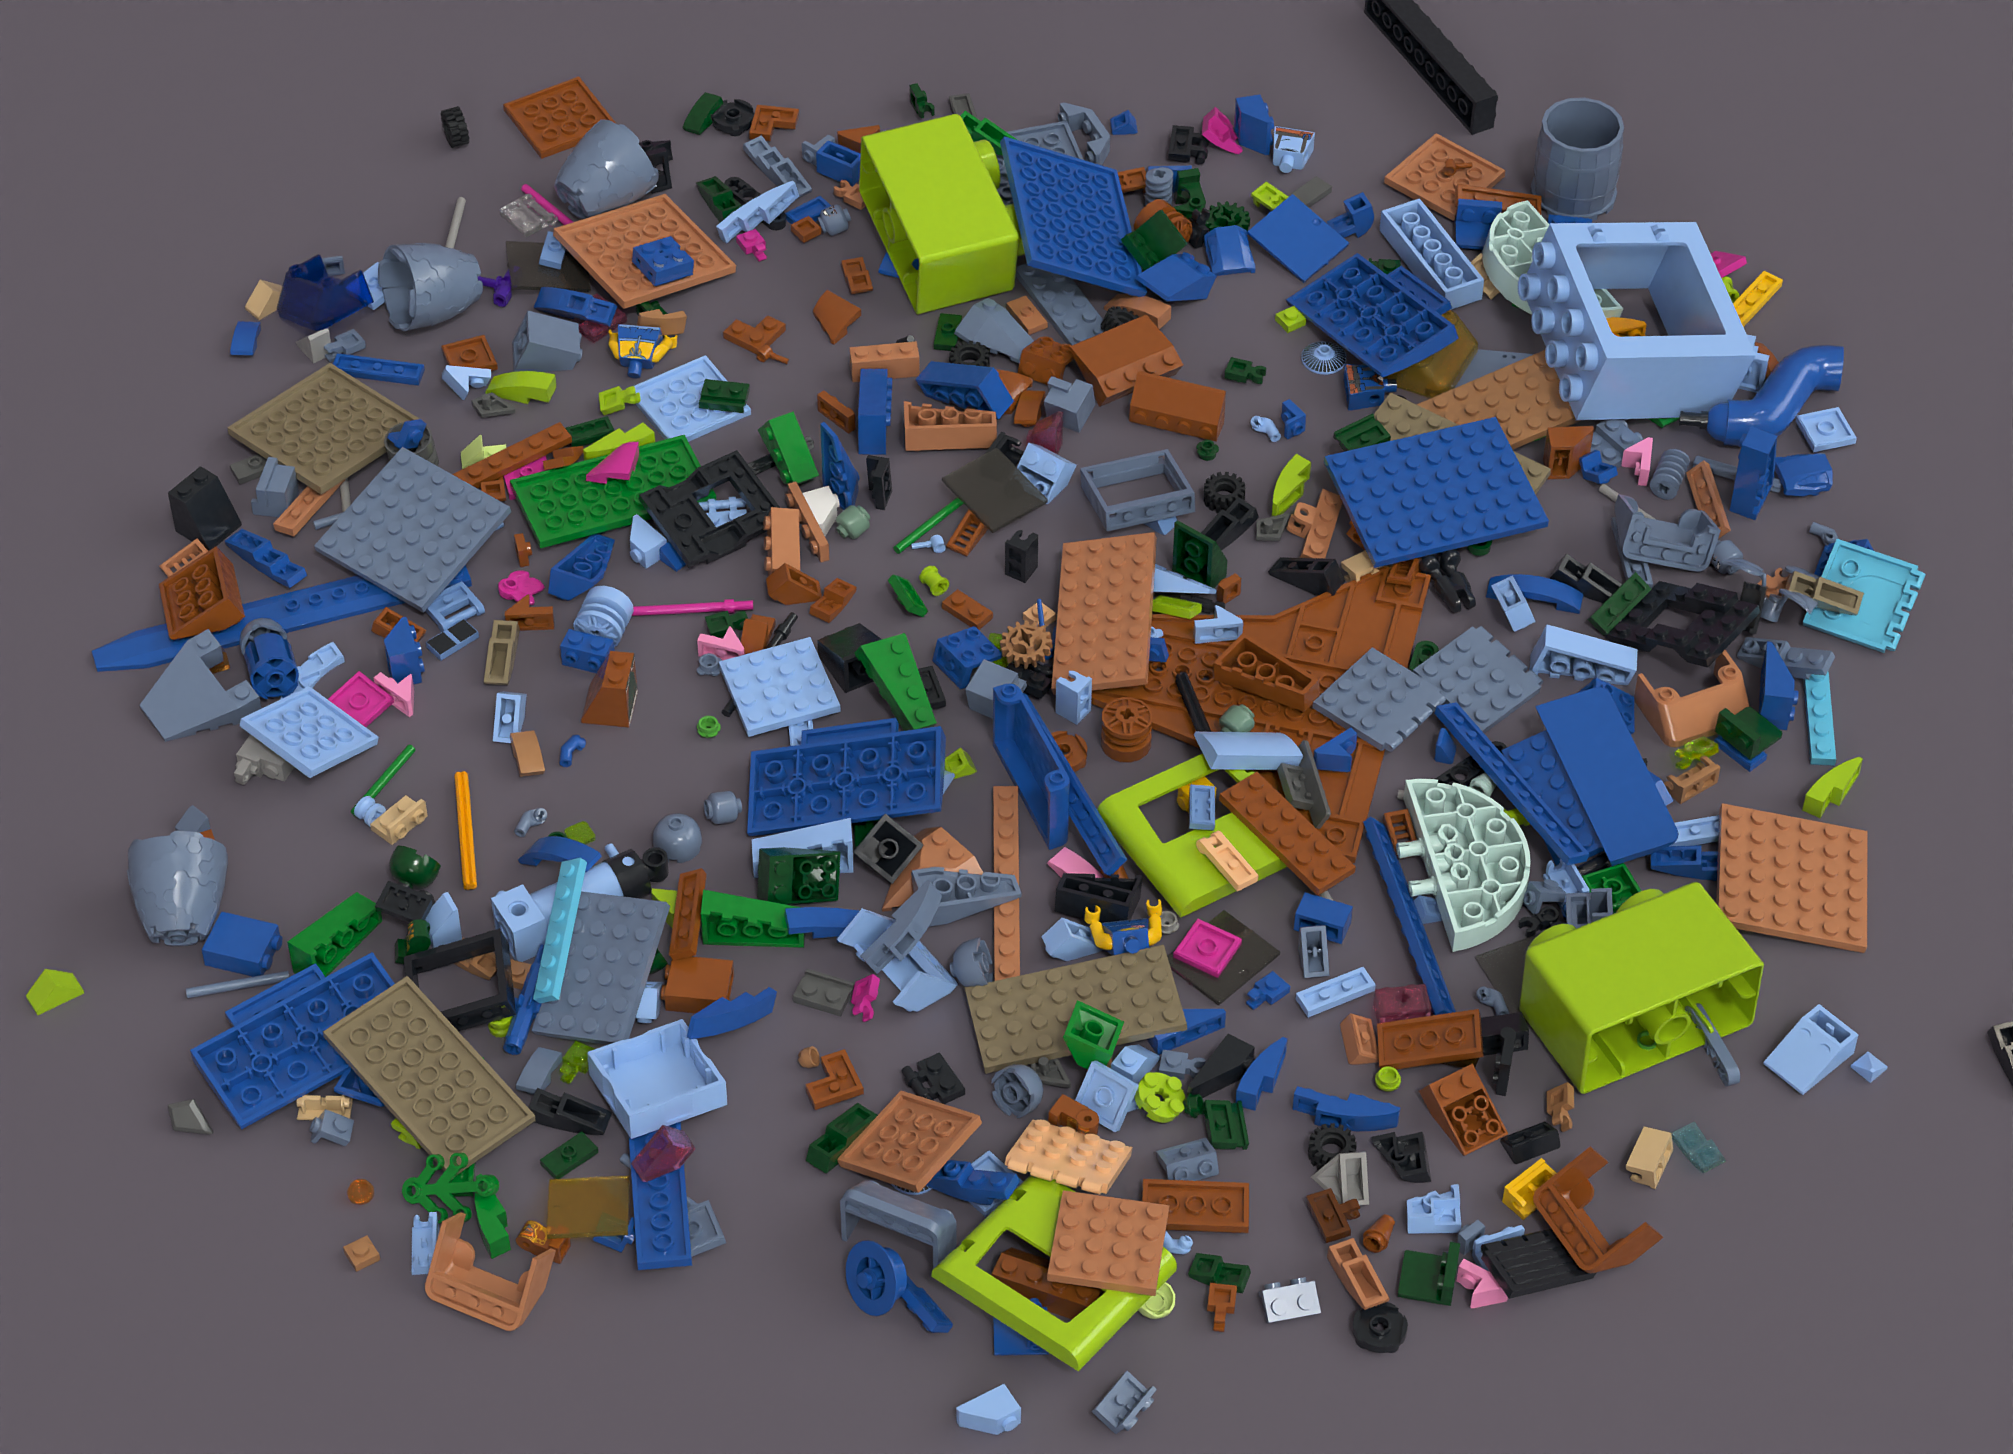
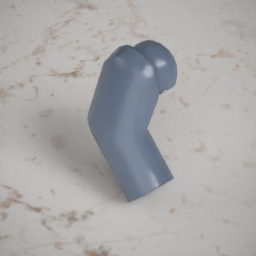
(1492, 998)

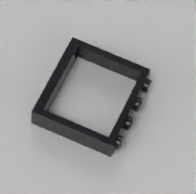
(479, 1011)

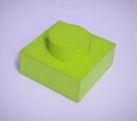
(1290, 319)

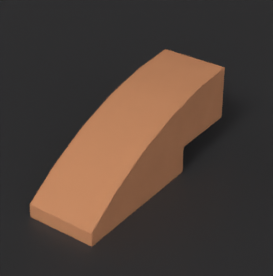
(1156, 310)
(1357, 1274)

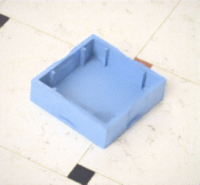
(657, 1079)

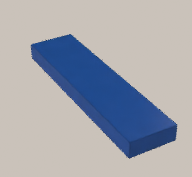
(380, 369)

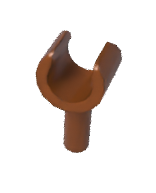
(1451, 166)
(766, 352)

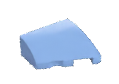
(1435, 1212)

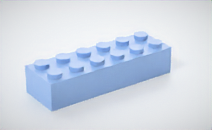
(1431, 252)

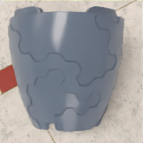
(605, 171)
(427, 284)
(177, 885)

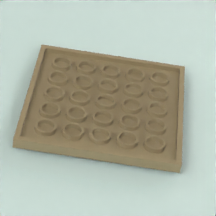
(322, 427)

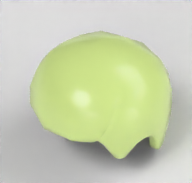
(1159, 1305)

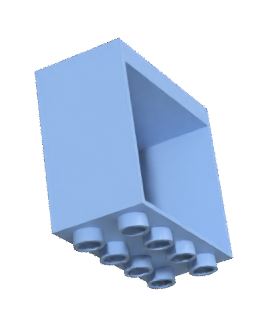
(1635, 375)

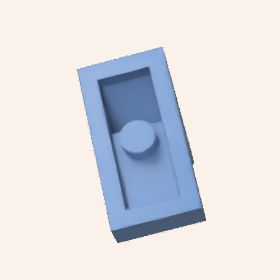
(461, 377)
(1222, 628)

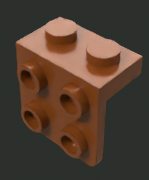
(1045, 359)

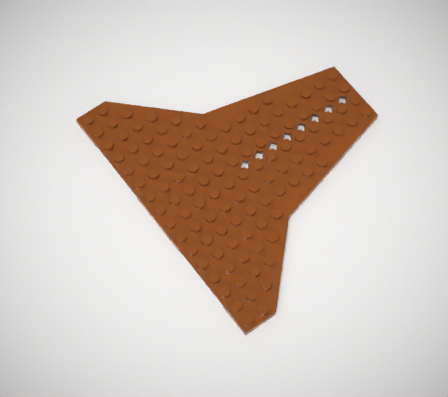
(1321, 638)

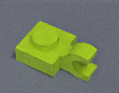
(614, 399)

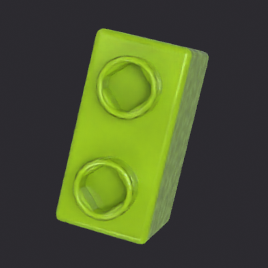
(940, 203)
(1635, 973)

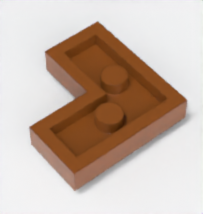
(769, 117)
(754, 338)
(839, 1084)

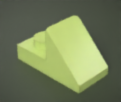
(476, 452)

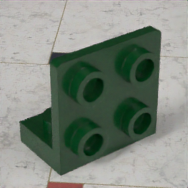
(1154, 240)
(1429, 1275)

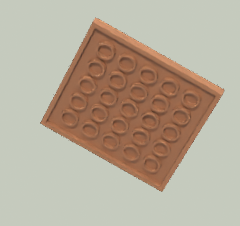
(607, 241)
(1793, 877)

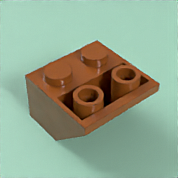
(1564, 449)

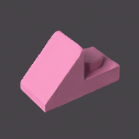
(1639, 457)
(723, 648)
(402, 692)
(1485, 1286)

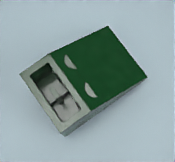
(798, 875)

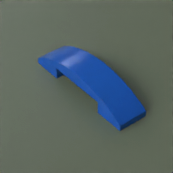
(1543, 589)
(559, 850)

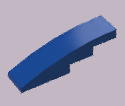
(266, 559)
(1686, 862)
(819, 920)
(730, 1015)

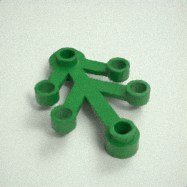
(444, 1188)

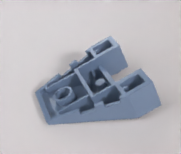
(191, 698)

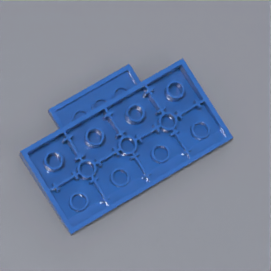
(1378, 315)
(847, 774)
(279, 1042)

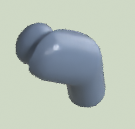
(1827, 534)
(530, 819)

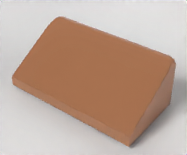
(1359, 1040)

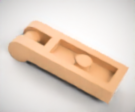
(1227, 860)

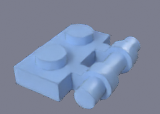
(722, 517)

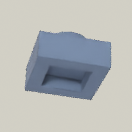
(1469, 1234)

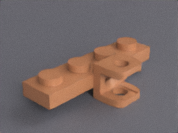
(1317, 524)

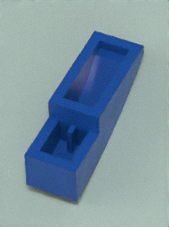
(1262, 1074)

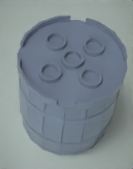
(1578, 158)

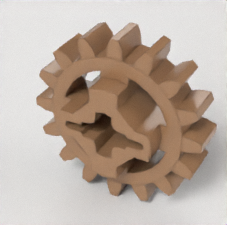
(1026, 644)

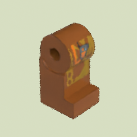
(1074, 1115)
(534, 1240)

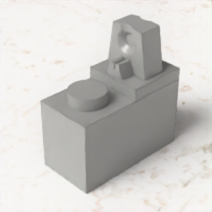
(258, 759)

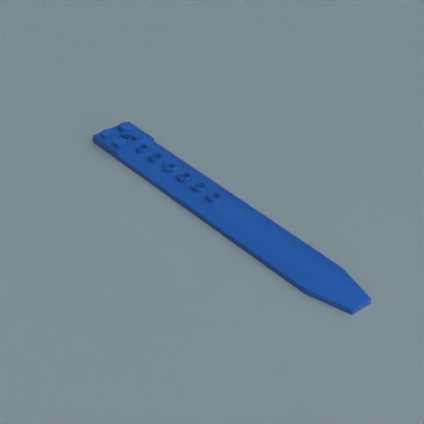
(291, 610)

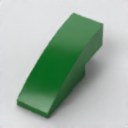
(985, 130)
(492, 1223)

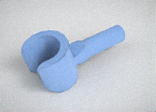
(935, 542)

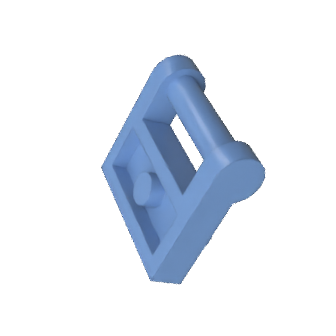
(451, 601)

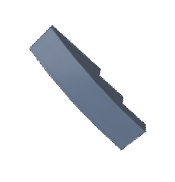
(774, 165)

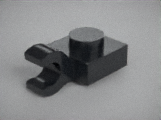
(1199, 229)

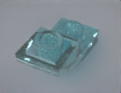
(1697, 1149)

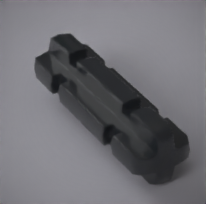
(1207, 604)

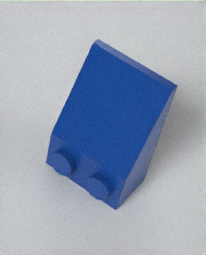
(1178, 278)
(1776, 689)

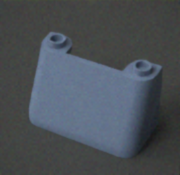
(1679, 545)

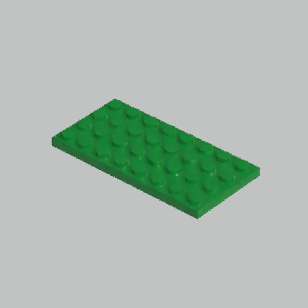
(567, 507)

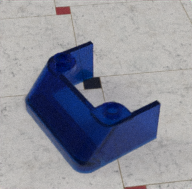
(320, 300)

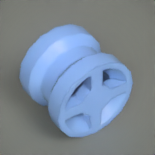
(368, 810)

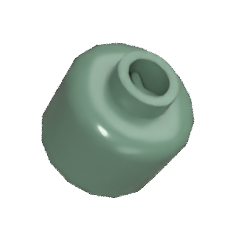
(853, 522)
(1237, 719)

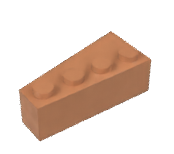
(947, 428)

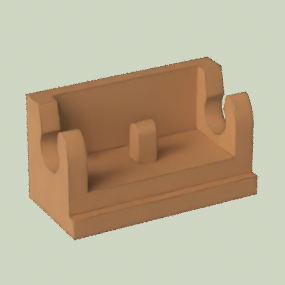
(1693, 781)

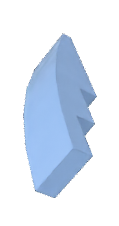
(761, 208)

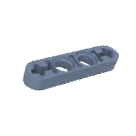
(1715, 1046)

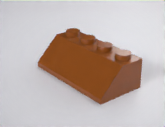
(1178, 406)
(1028, 1277)

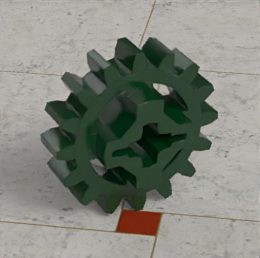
(1227, 215)

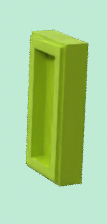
(1176, 607)

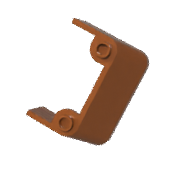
(1562, 1205)

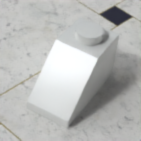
(823, 506)

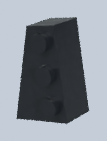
(1113, 895)

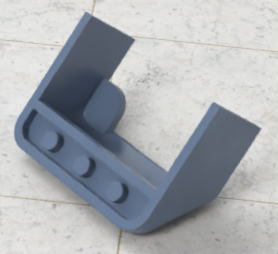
(900, 1214)

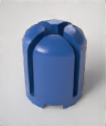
(271, 666)

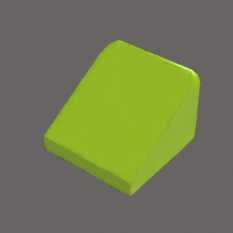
(959, 764)

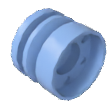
(604, 613)

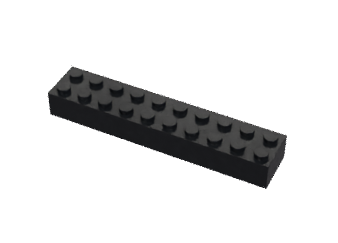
(1436, 61)

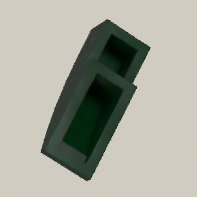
(718, 197)
(838, 1137)

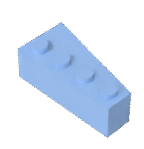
(1582, 656)
(826, 836)

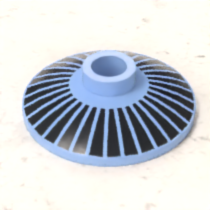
(1323, 358)

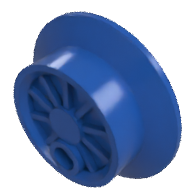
(875, 1277)

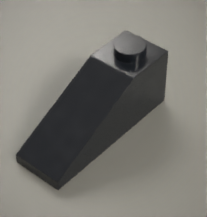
(1309, 574)
(1223, 1067)

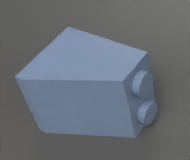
(546, 344)

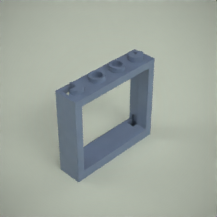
(1140, 510)

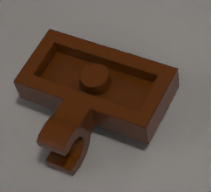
(1331, 1215)

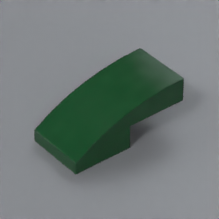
(700, 114)
(1212, 1269)

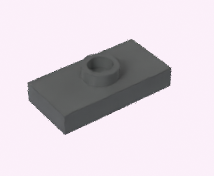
(248, 468)

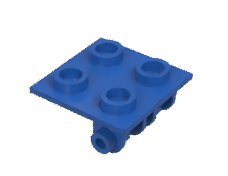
(1011, 1342)

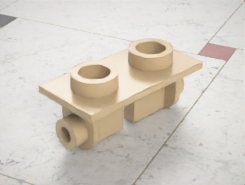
(313, 1106)

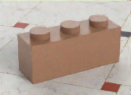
(898, 358)
(782, 539)

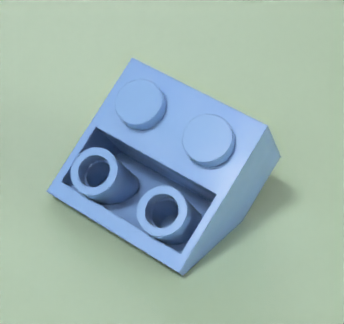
(1046, 470)

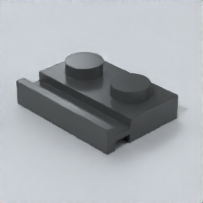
(823, 992)

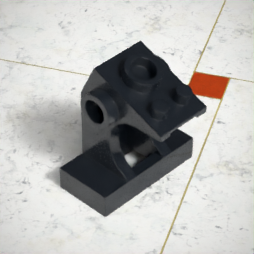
(659, 153)

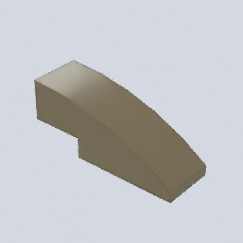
(1827, 593)
(501, 652)

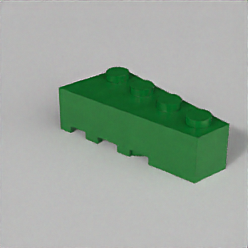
(898, 680)
(745, 922)
(334, 935)

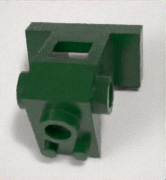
(1192, 193)

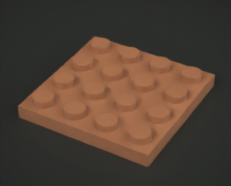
(1423, 174)
(909, 1141)
(1108, 1243)

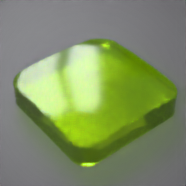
(580, 832)

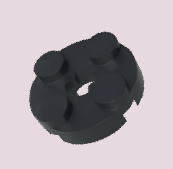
(725, 119)
(1380, 1341)

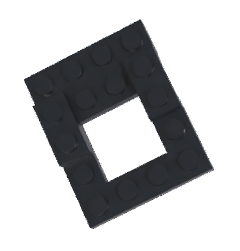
(688, 525)
(1702, 642)

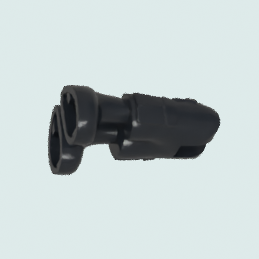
(1453, 583)

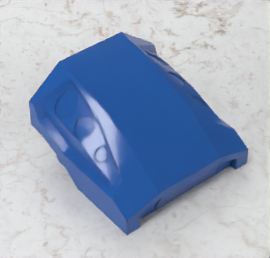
(1228, 251)
(1804, 474)

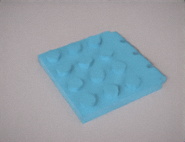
(1886, 592)

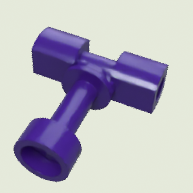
(501, 286)

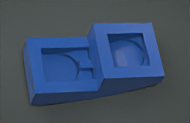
(245, 338)

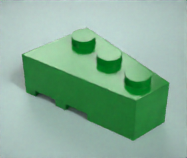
(788, 449)

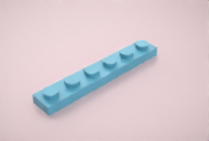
(1819, 720)
(560, 930)

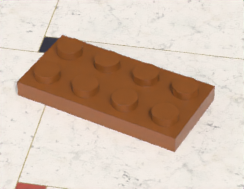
(1430, 1039)
(1201, 1204)

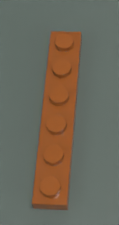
(516, 456)

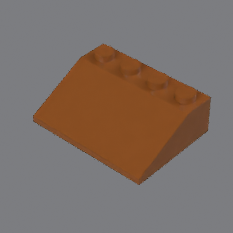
(1116, 356)
(202, 596)

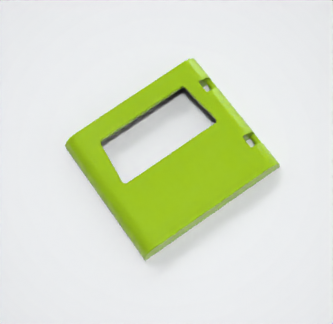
(1177, 867)
(1035, 1221)

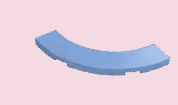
(318, 665)

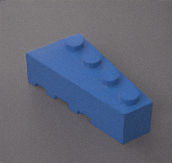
(965, 386)
(874, 411)
(1754, 472)

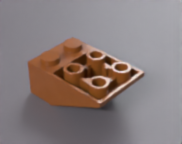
(1464, 1110)

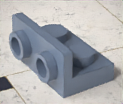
(1189, 1161)

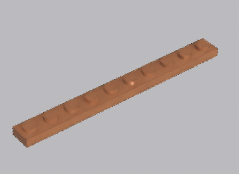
(1006, 862)

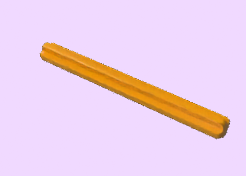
(465, 830)

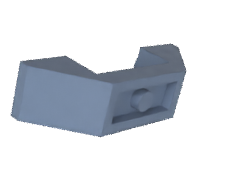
(1085, 118)

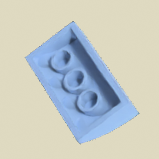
(1247, 750)

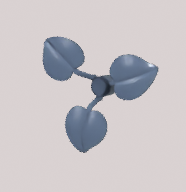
(1774, 603)

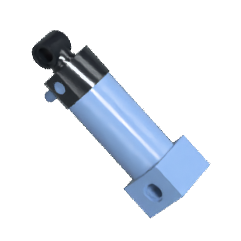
(526, 916)

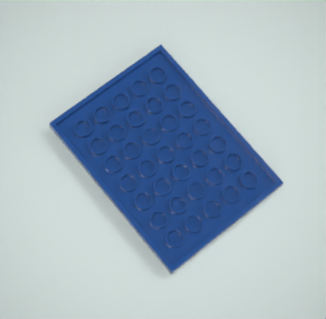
(1071, 217)
(1435, 492)

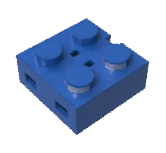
(662, 261)

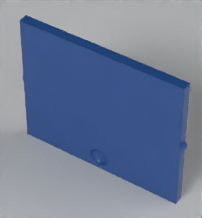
(1298, 238)

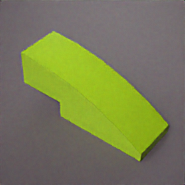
(523, 386)
(609, 443)
(1290, 484)
(1832, 787)

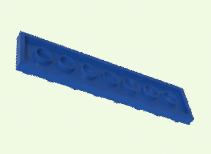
(660, 1214)

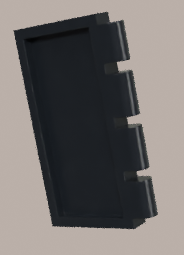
(1531, 1263)

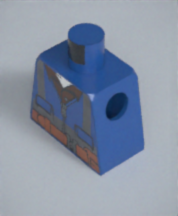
(1365, 387)

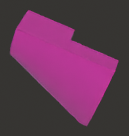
(1219, 131)
(617, 464)

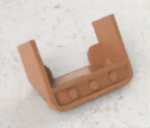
(1694, 715)
(478, 1293)

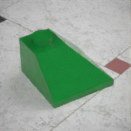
(1091, 1035)

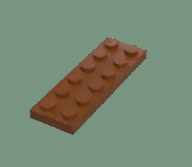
(1287, 833)

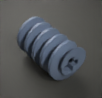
(1159, 185)
(1669, 473)

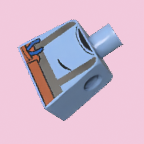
(1292, 148)

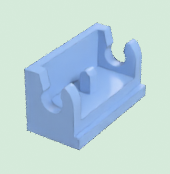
(1074, 697)
(1567, 878)
(424, 1242)

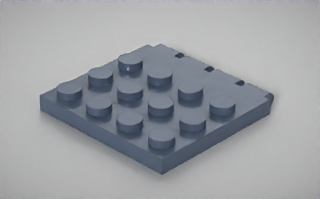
(1480, 677)
(1379, 700)

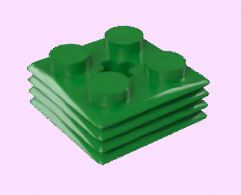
(1614, 877)

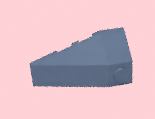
(995, 329)
(965, 892)

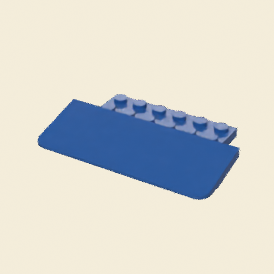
(1594, 778)

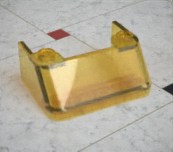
(1444, 368)

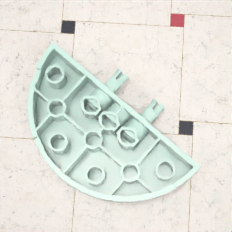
(1510, 250)
(1471, 856)

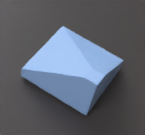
(1869, 1067)

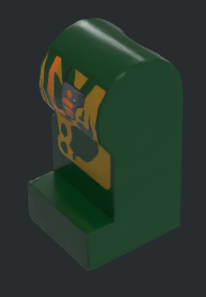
(415, 940)

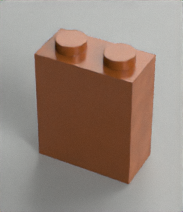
(696, 983)

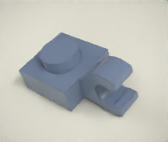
(344, 343)

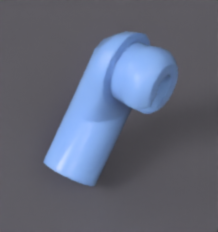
(1265, 426)
(1177, 1246)

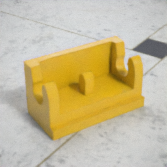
(1520, 1191)

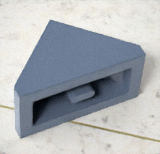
(1313, 951)

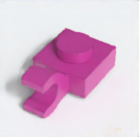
(752, 243)
(864, 993)

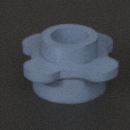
(709, 665)

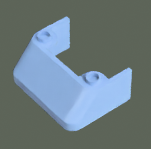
(917, 975)

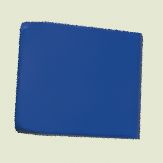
(1123, 124)
(670, 557)
(1445, 748)

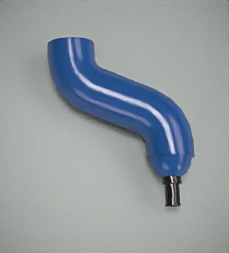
(1777, 399)

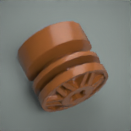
(1180, 222)
(1126, 729)

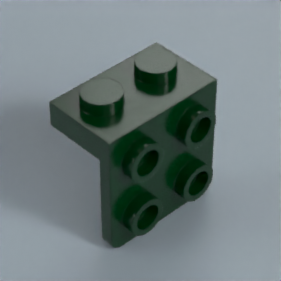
(1747, 731)

